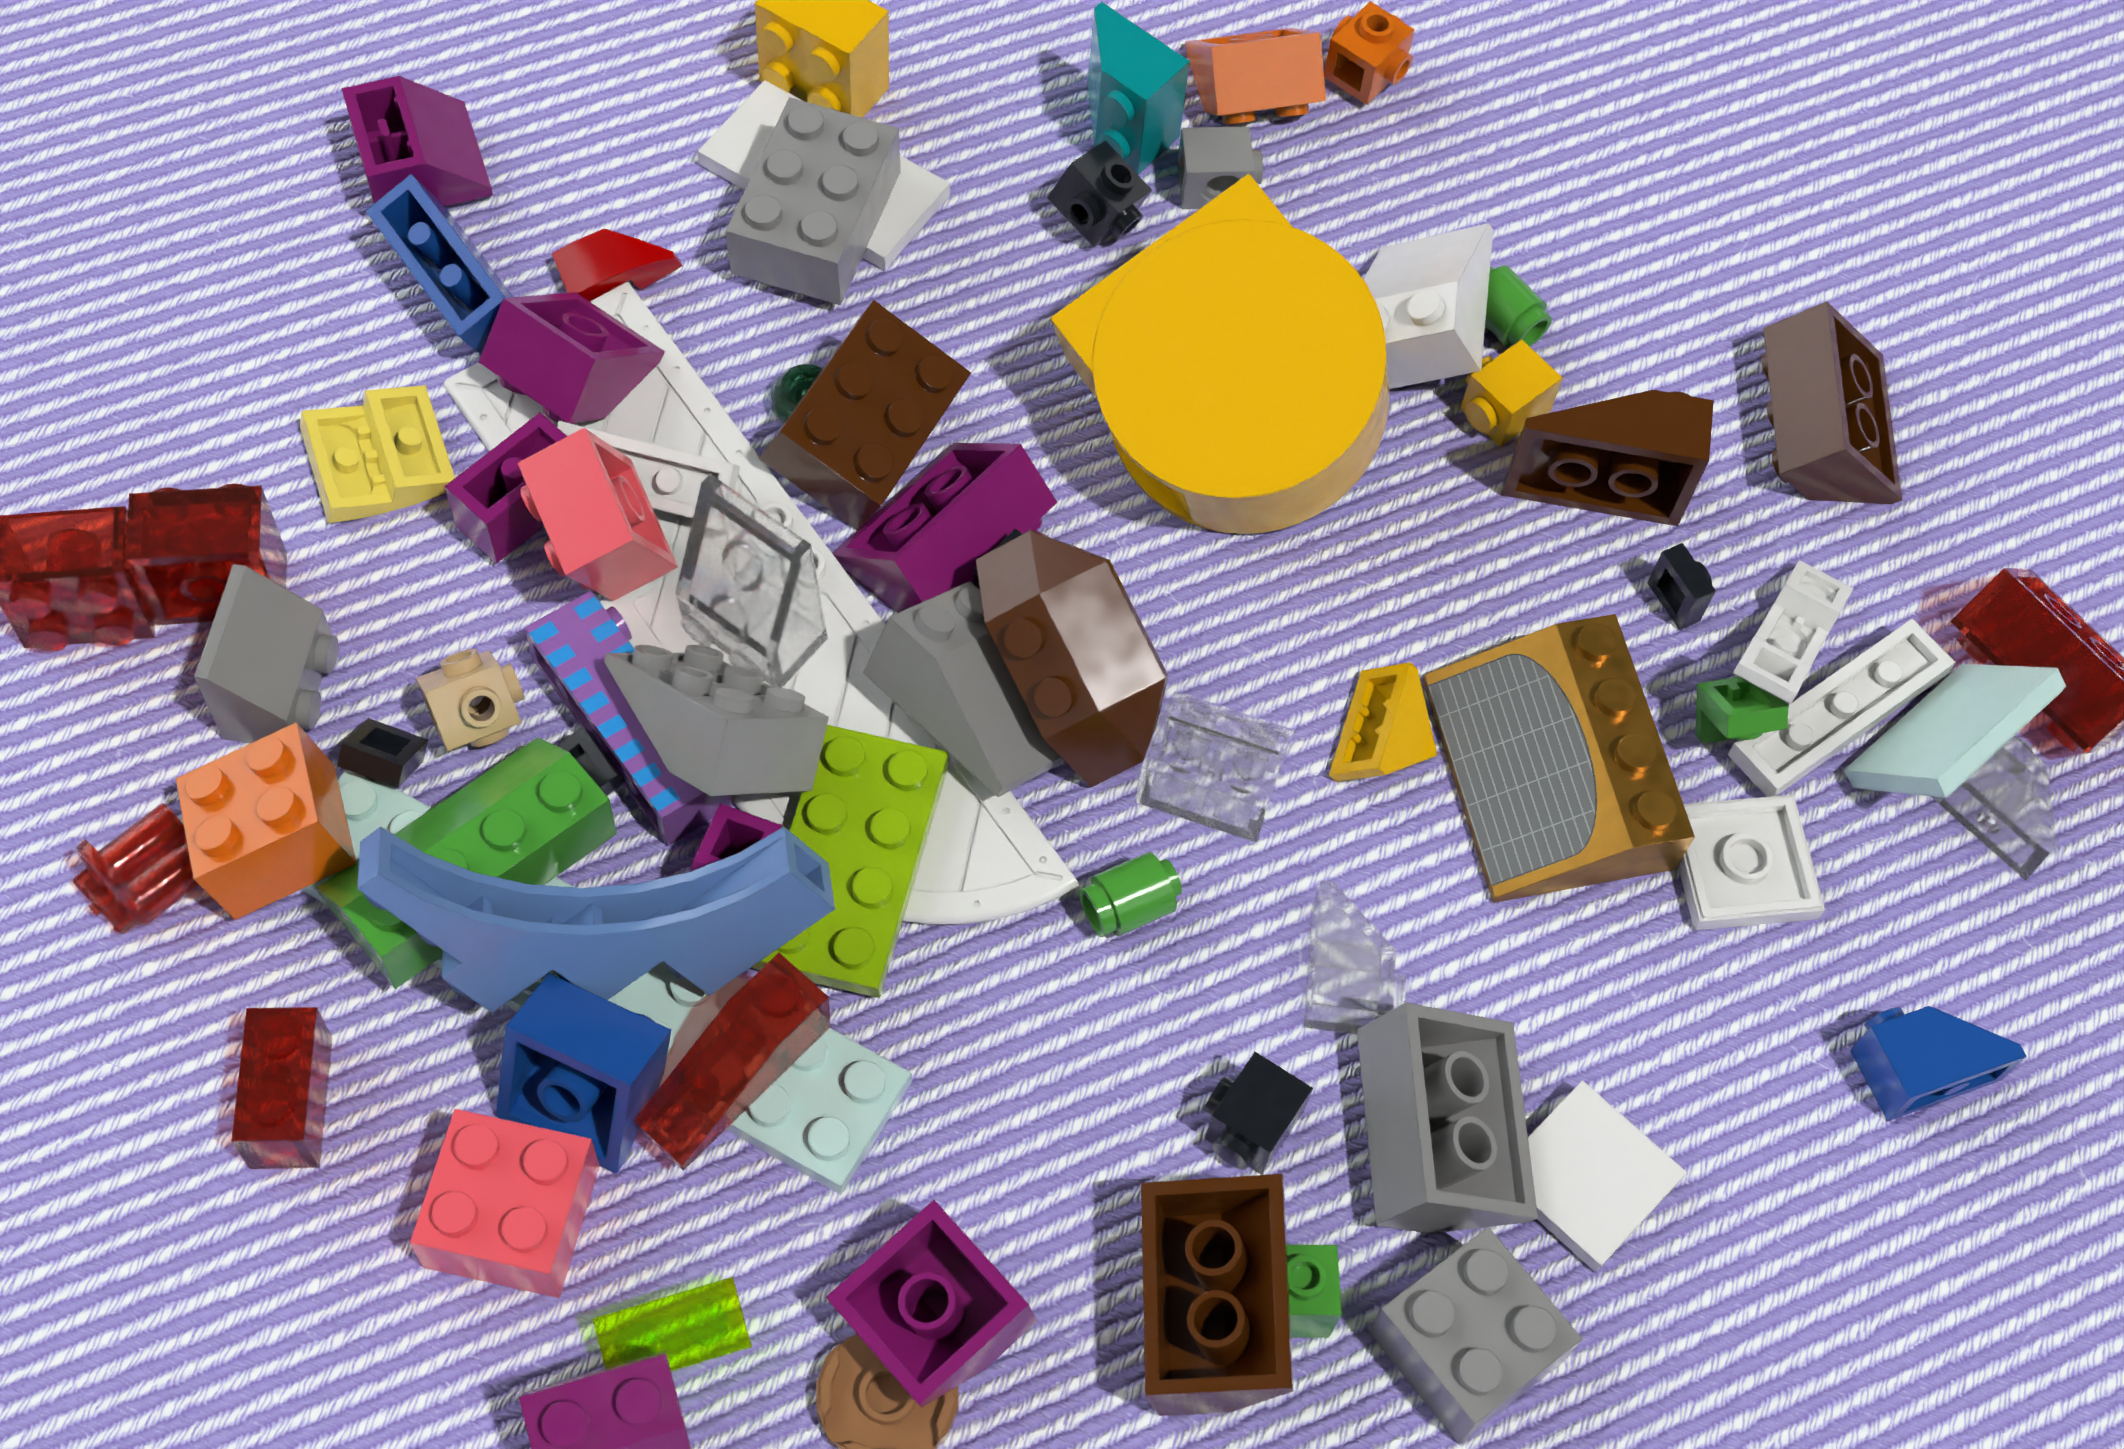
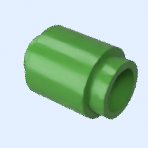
(1514, 309)
(1131, 895)

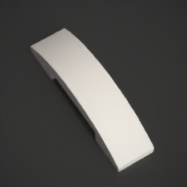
(1793, 632)

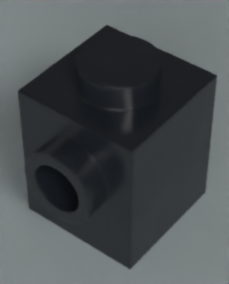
(1255, 1113)

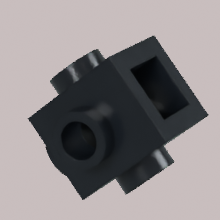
(1100, 195)

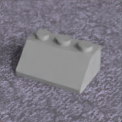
(1445, 1121)

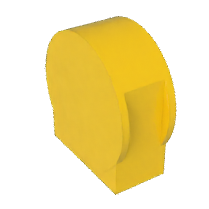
(1235, 367)

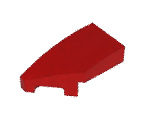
(610, 259)

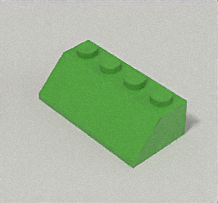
(511, 823)

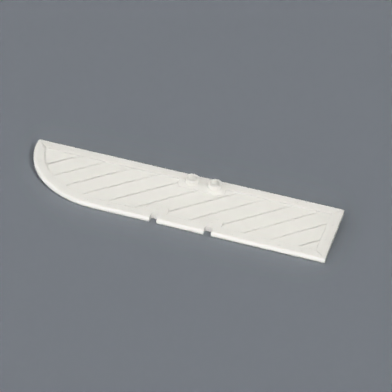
(981, 849)

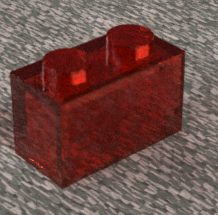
(282, 1088)

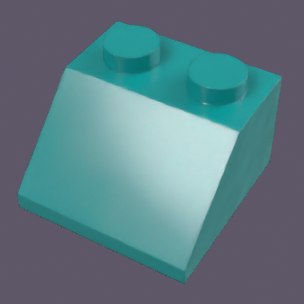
(1134, 89)

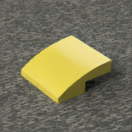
(376, 453)

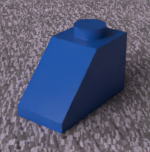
(1929, 1058)

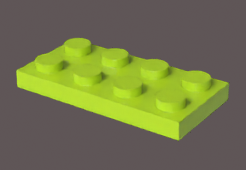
(871, 826)

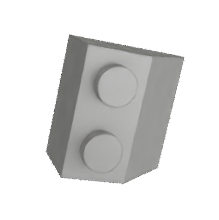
(264, 658)

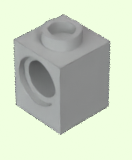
(1213, 161)

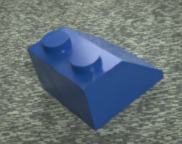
(581, 1067)

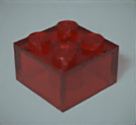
(189, 540)
(70, 579)

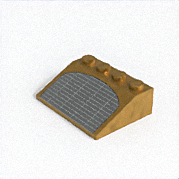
(1559, 761)

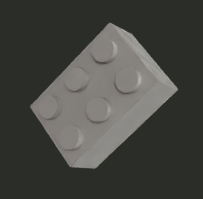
(814, 201)

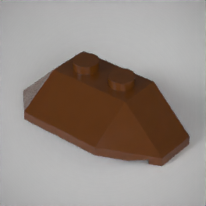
(1074, 651)

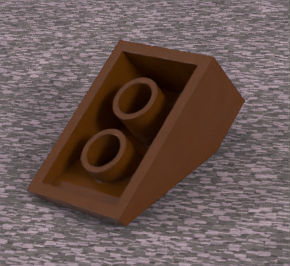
(1616, 456)

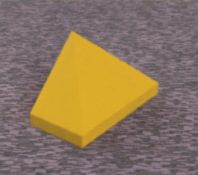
(1384, 725)

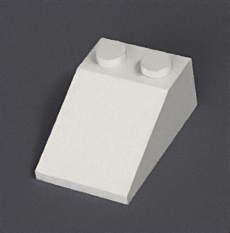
(1433, 304)

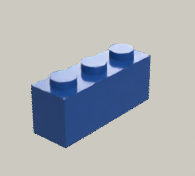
(441, 259)

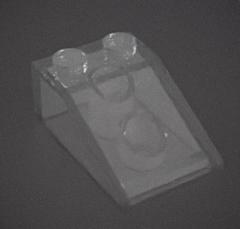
(749, 586)

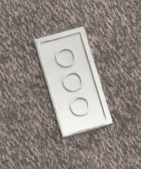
(744, 135)

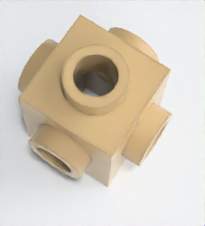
(471, 699)

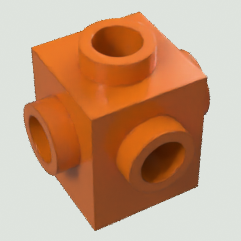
(1369, 52)

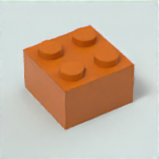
(264, 821)

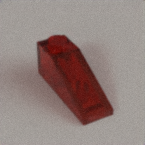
(735, 1060)

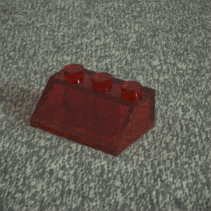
(2029, 625)

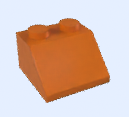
(1258, 73)

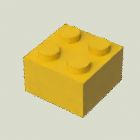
(825, 51)

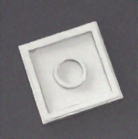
(1748, 864)
(1596, 1175)

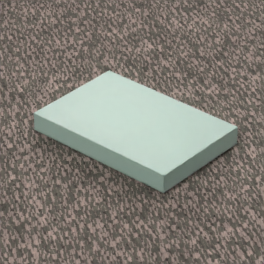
(1955, 729)

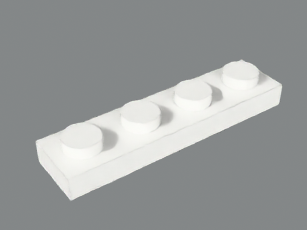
(1843, 708)

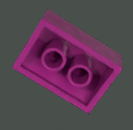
(946, 521)

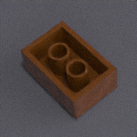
(865, 416)

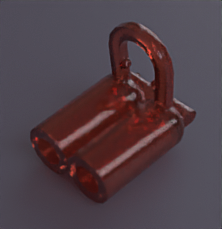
(137, 871)

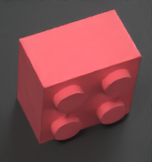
(595, 515)
(506, 1203)

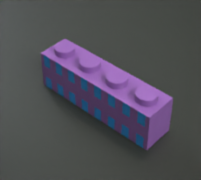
(571, 655)

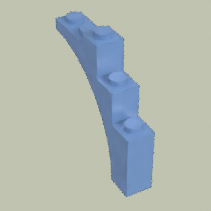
(511, 933)

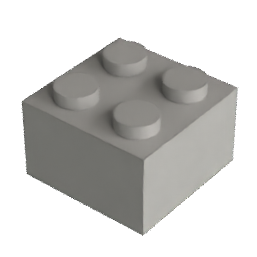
(1474, 1334)

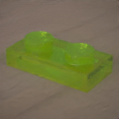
(688, 1325)

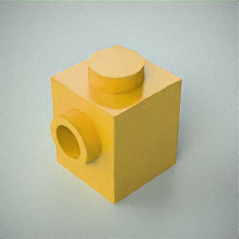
(1509, 391)

